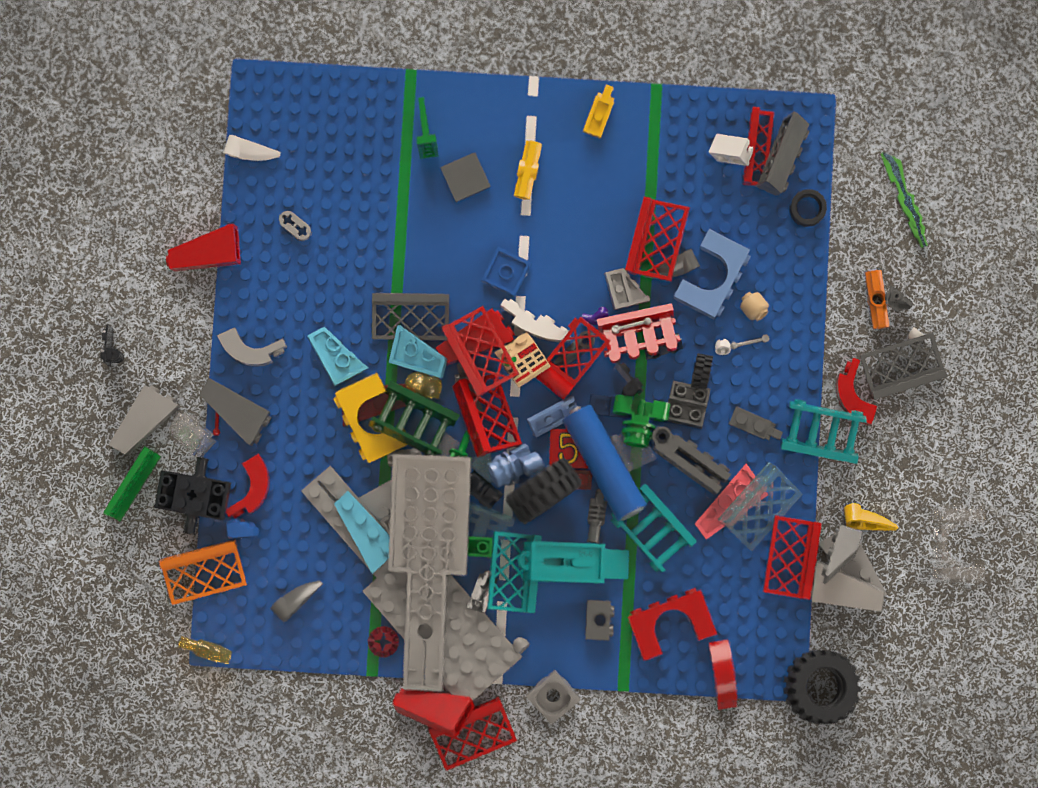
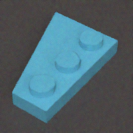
(416, 355)

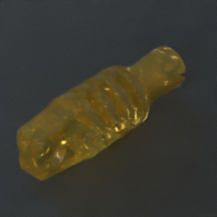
(206, 649)

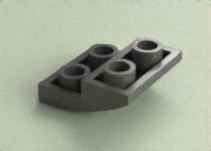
(687, 404)

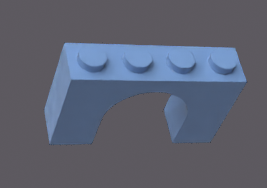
(710, 301)

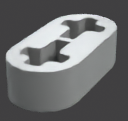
(292, 229)

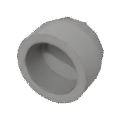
(520, 645)

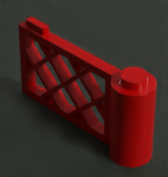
(559, 380)

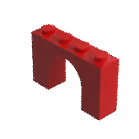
(691, 604)

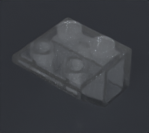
(191, 434)

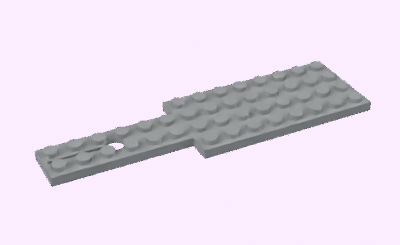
(474, 646)

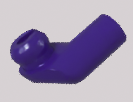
(592, 319)

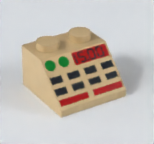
(526, 358)

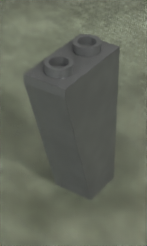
(240, 413)

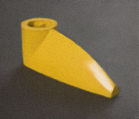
(866, 520)

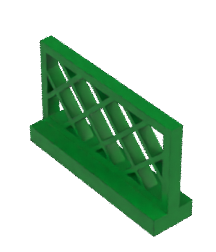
(427, 143)
(132, 484)

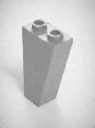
(143, 419)
(846, 591)

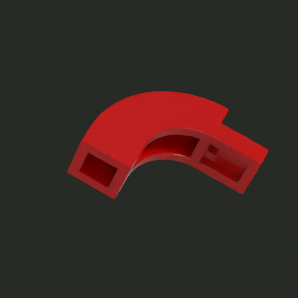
(846, 394)
(258, 490)
(723, 674)

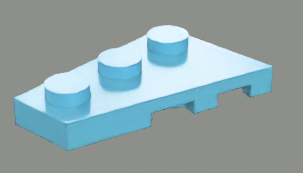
(335, 357)

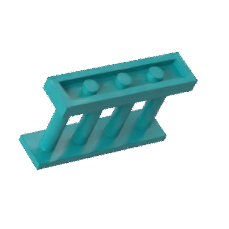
(829, 450)
(672, 524)

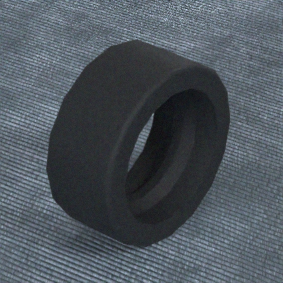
(822, 208)

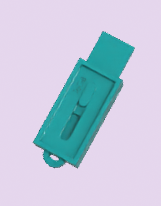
(572, 562)

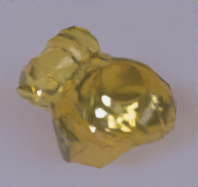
(424, 385)

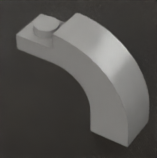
(249, 356)

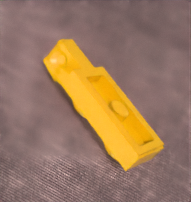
(599, 113)

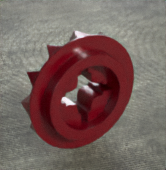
(389, 648)

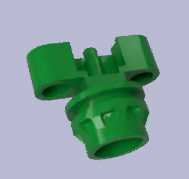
(638, 431)

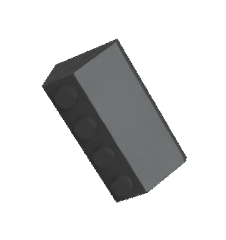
(783, 154)

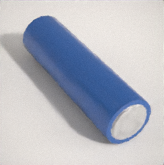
(604, 462)

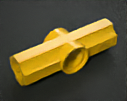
(527, 170)

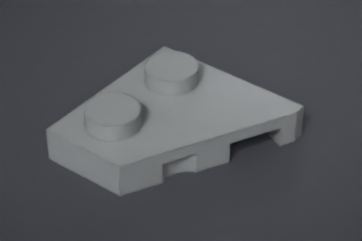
(623, 290)

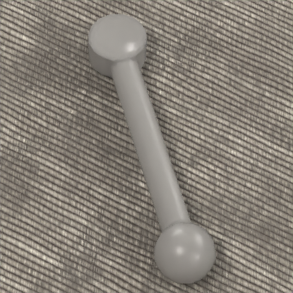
(615, 329)
(765, 338)

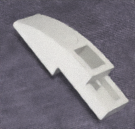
(542, 328)

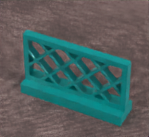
(529, 587)

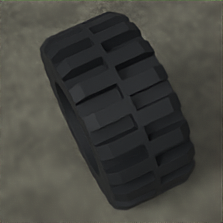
(543, 491)
(846, 687)

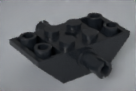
(193, 495)

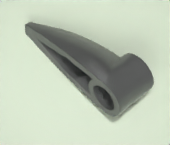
(685, 263)
(573, 356)
(291, 602)

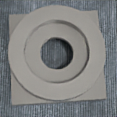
(553, 710)

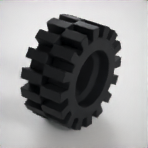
(701, 371)

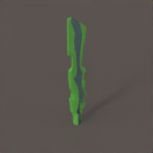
(906, 199)

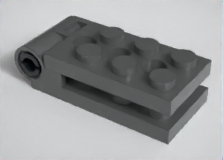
(667, 447)

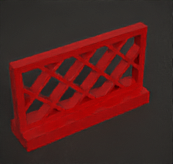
(641, 235)
(465, 359)
(474, 422)
(809, 558)
(478, 713)

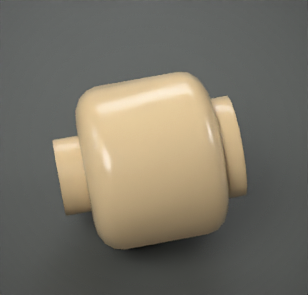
(754, 306)

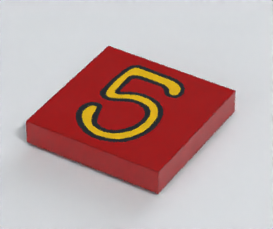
(564, 447)

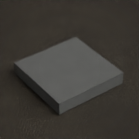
(465, 177)

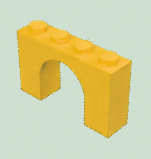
(350, 399)

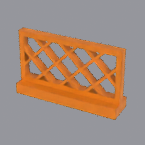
(199, 555)

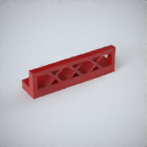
(752, 136)

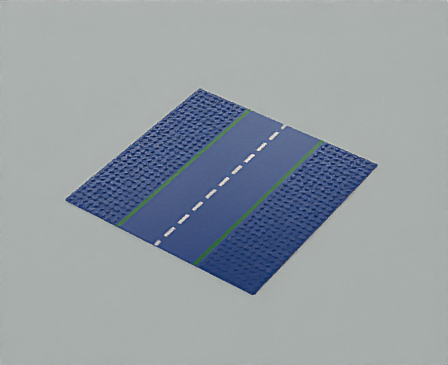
(394, 227)

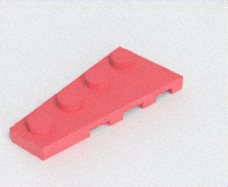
(708, 523)

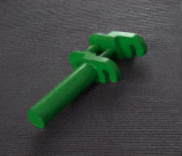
(462, 448)

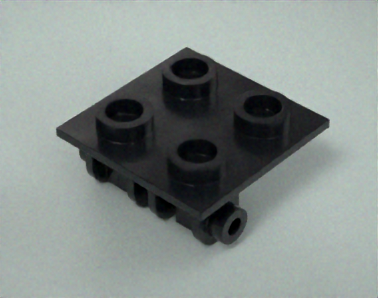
(109, 354)
(634, 385)
(484, 491)

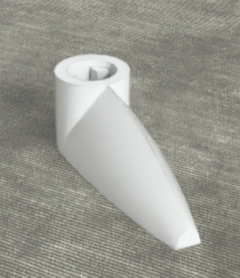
(248, 150)

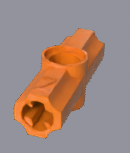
(878, 312)

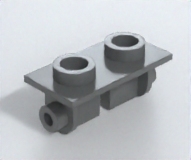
(896, 300)
(479, 596)

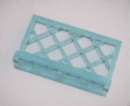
(753, 493)

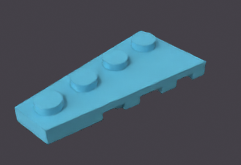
(365, 531)

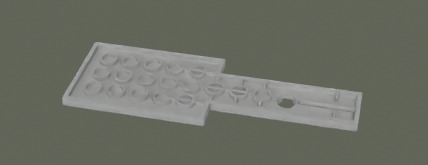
(428, 542)

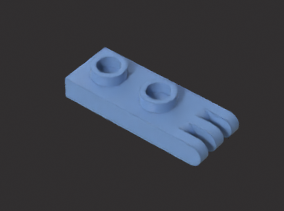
(551, 417)

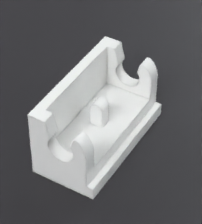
(731, 149)

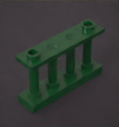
(414, 401)

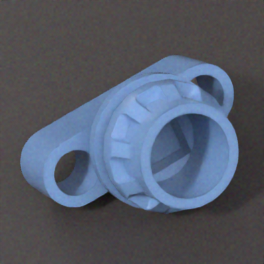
(518, 462)

